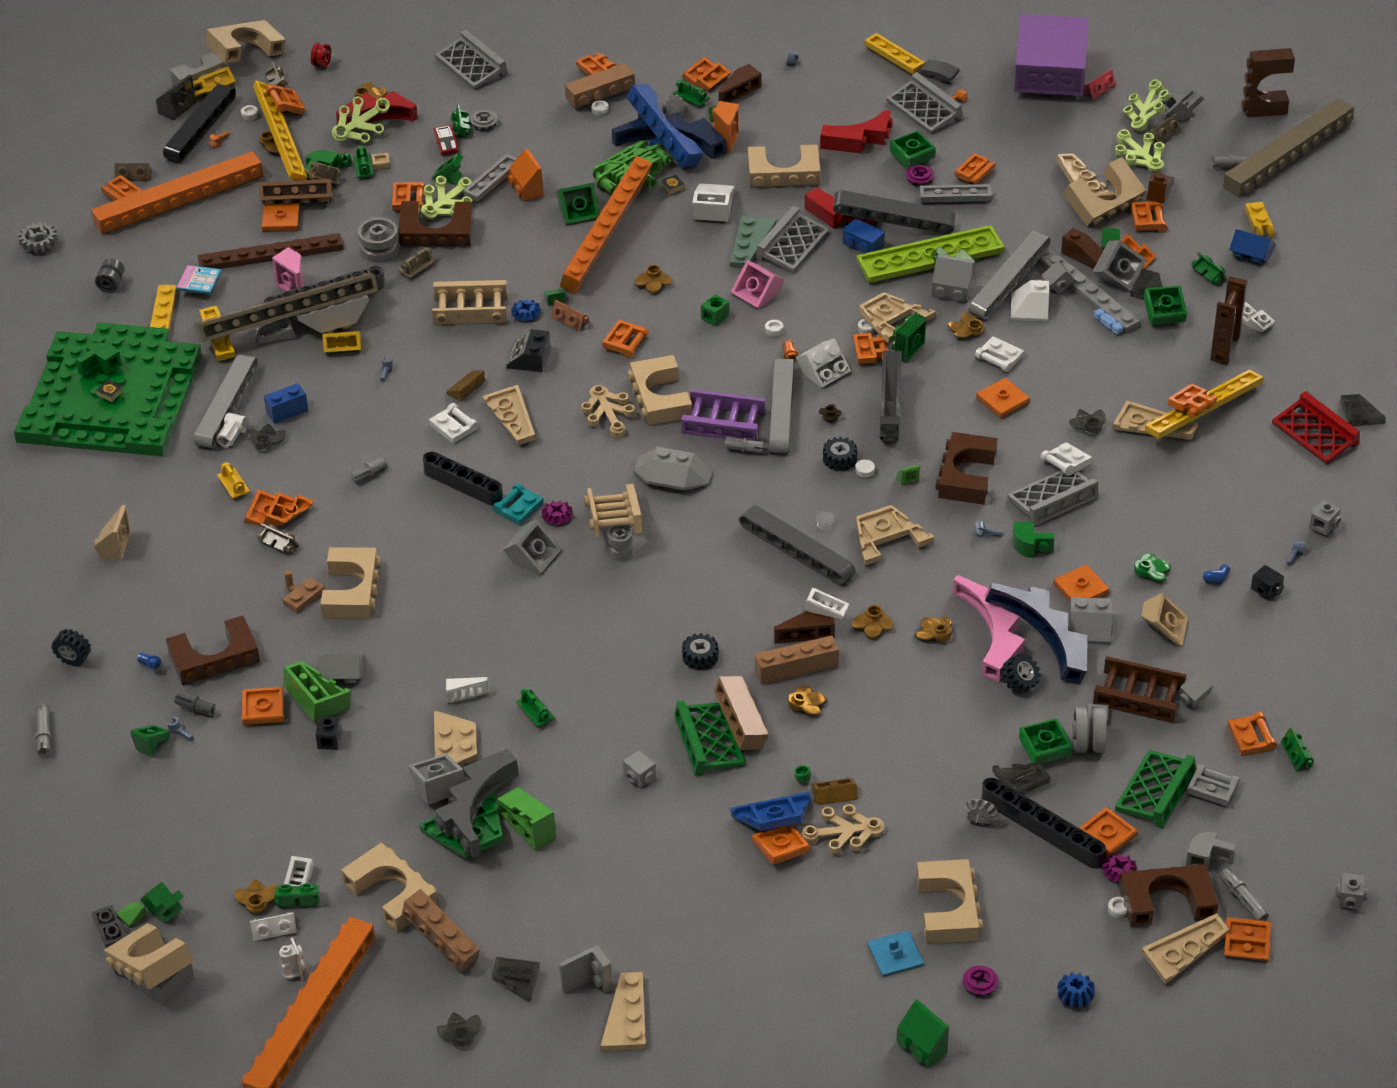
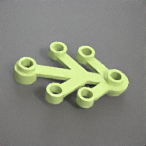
(359, 122)
(1140, 122)
(1153, 163)
(431, 211)

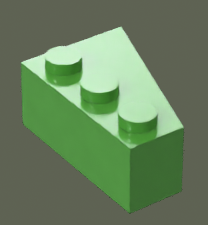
(313, 692)
(528, 817)

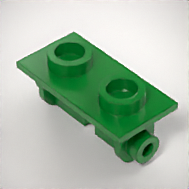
(694, 95)
(460, 123)
(363, 163)
(1214, 272)
(534, 708)
(1296, 750)
(306, 893)

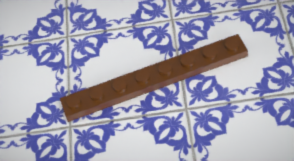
(264, 253)

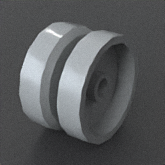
(378, 240)
(1086, 730)

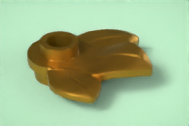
(369, 89)
(268, 141)
(653, 279)
(967, 326)
(872, 621)
(935, 628)
(806, 700)
(256, 896)

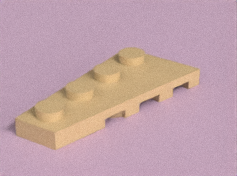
(1076, 169)
(512, 413)
(1135, 416)
(1179, 950)
(626, 1018)

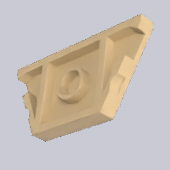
(455, 737)

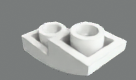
(1256, 320)

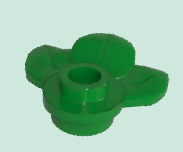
(1152, 567)

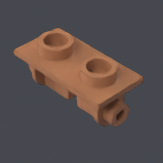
(569, 315)

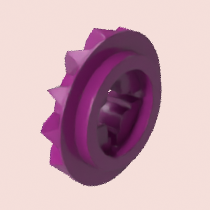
(924, 173)
(558, 517)
(1112, 872)
(976, 973)

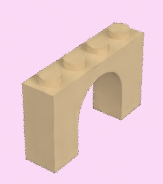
(225, 39)
(766, 175)
(1092, 208)
(658, 408)
(358, 601)
(383, 864)
(955, 878)
(146, 958)

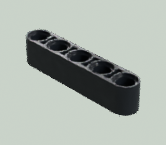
(462, 478)

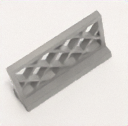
(481, 53)
(934, 97)
(780, 234)
(1057, 502)

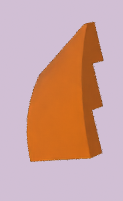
(275, 509)

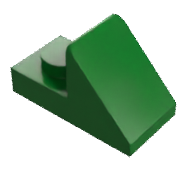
(450, 170)
(147, 737)

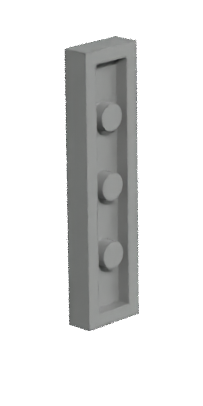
(490, 178)
(955, 193)

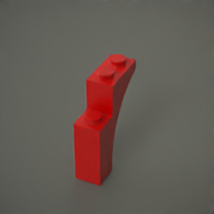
(399, 108)
(855, 137)
(821, 206)

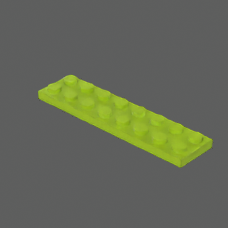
(917, 255)

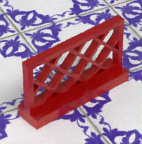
(1329, 419)

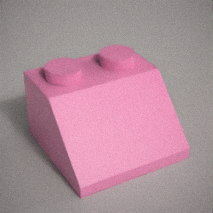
(288, 270)
(756, 284)

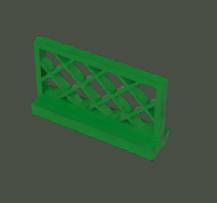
(692, 738)
(1171, 790)

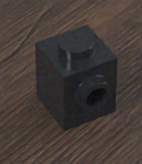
(1267, 582)
(328, 733)

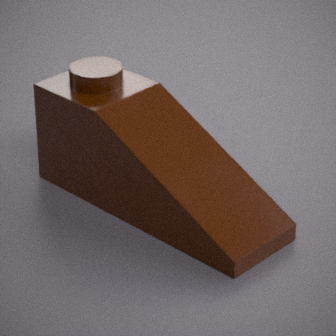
(740, 83)
(1159, 187)
(1081, 248)
(804, 628)

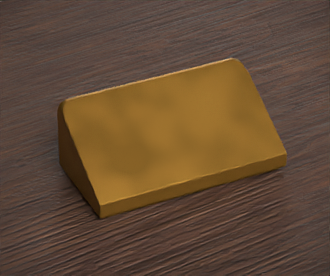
(467, 384)
(834, 791)

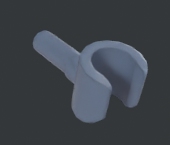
(386, 366)
(981, 530)
(1298, 547)
(176, 728)

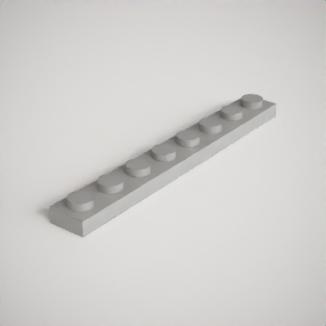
(1092, 293)

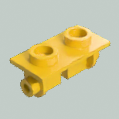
(232, 481)

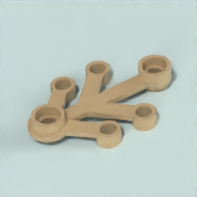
(600, 394)
(869, 827)

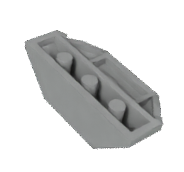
(335, 316)
(673, 469)

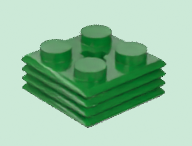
(912, 149)
(1165, 305)
(910, 335)
(1045, 741)

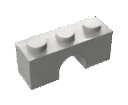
(209, 64)

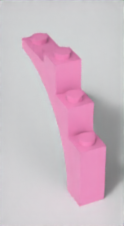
(1000, 622)

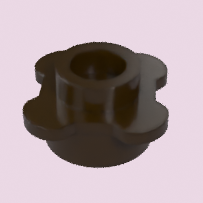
(830, 413)

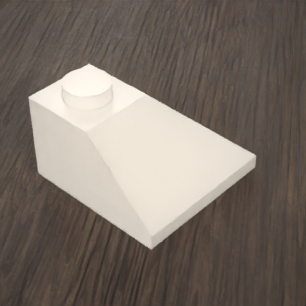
(1031, 302)

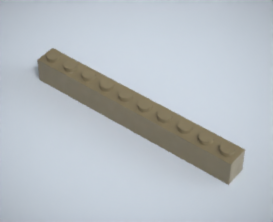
(1288, 147)
(286, 307)

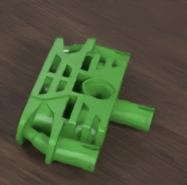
(612, 170)

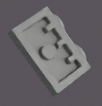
(584, 967)

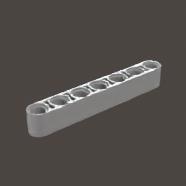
(1009, 275)
(226, 400)
(781, 406)

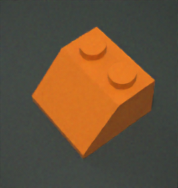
(727, 122)
(526, 176)

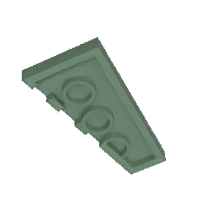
(749, 235)

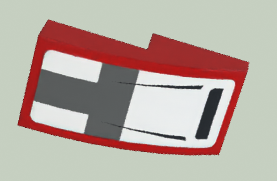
(446, 140)

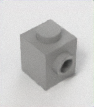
(1058, 277)
(1195, 690)
(639, 769)

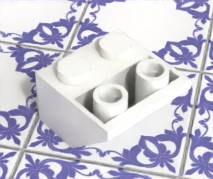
(823, 363)

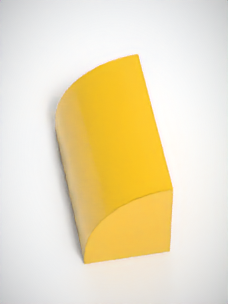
(342, 341)

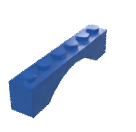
(682, 148)

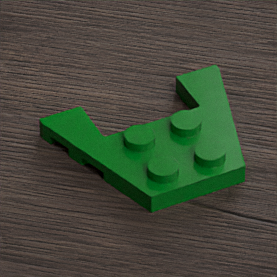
(485, 826)

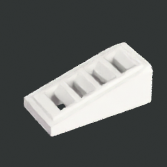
(816, 601)
(461, 688)
(302, 863)

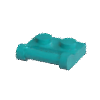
(522, 508)

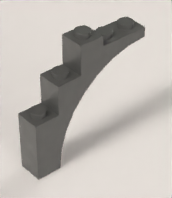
(890, 395)
(466, 798)

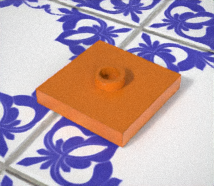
(280, 217)
(1002, 397)
(1081, 583)
(262, 705)
(1110, 830)
(781, 844)

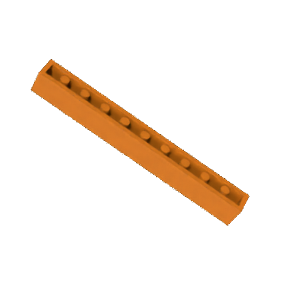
(177, 192)
(605, 225)
(310, 1006)

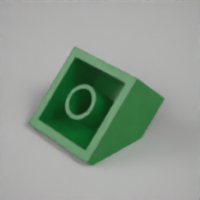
(578, 203)
(923, 1034)

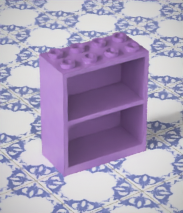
(1051, 55)

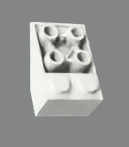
(712, 202)

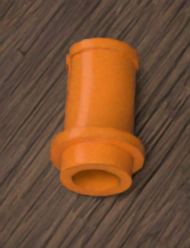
(789, 350)

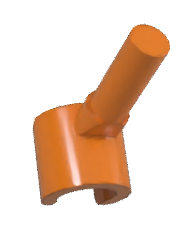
(960, 94)
(216, 140)

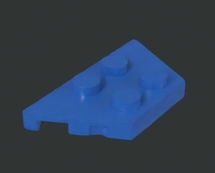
(774, 812)

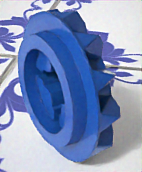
(523, 314)

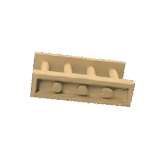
(467, 291)
(617, 502)

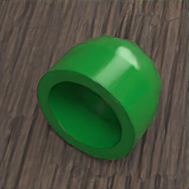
(348, 160)
(802, 773)

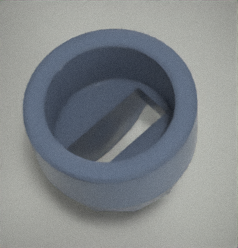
(792, 58)

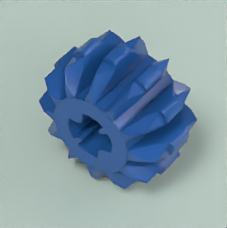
(1076, 990)

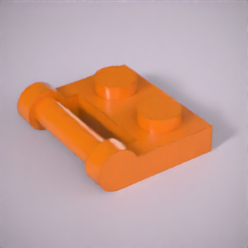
(290, 99)
(402, 192)
(1143, 218)
(620, 335)
(1245, 736)

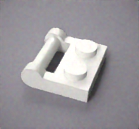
(1000, 353)
(450, 427)
(1067, 458)

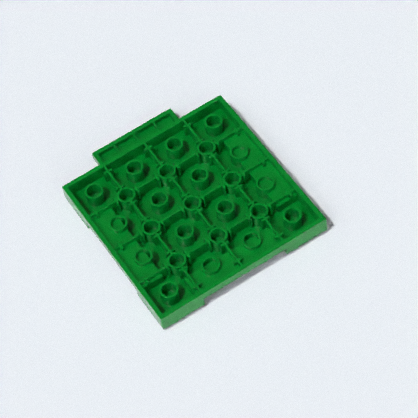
(139, 420)

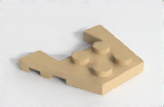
(888, 309)
(883, 526)

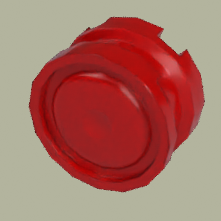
(321, 54)

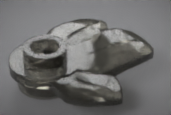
(1089, 423)
(265, 437)
(460, 1028)

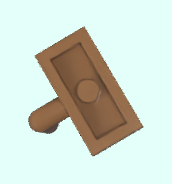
(301, 595)

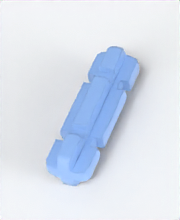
(1108, 321)

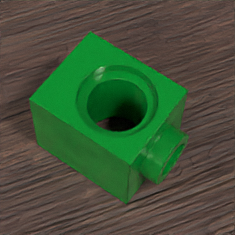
(715, 310)

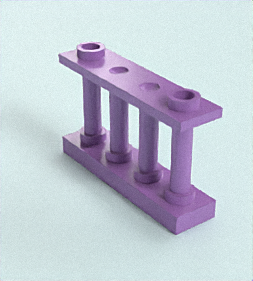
(720, 428)

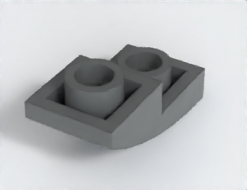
(942, 70)
(108, 925)

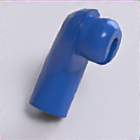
(1216, 576)
(151, 661)

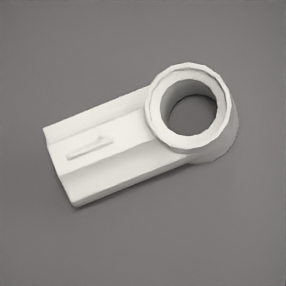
(232, 427)

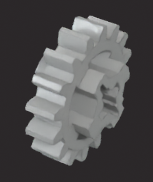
(37, 237)

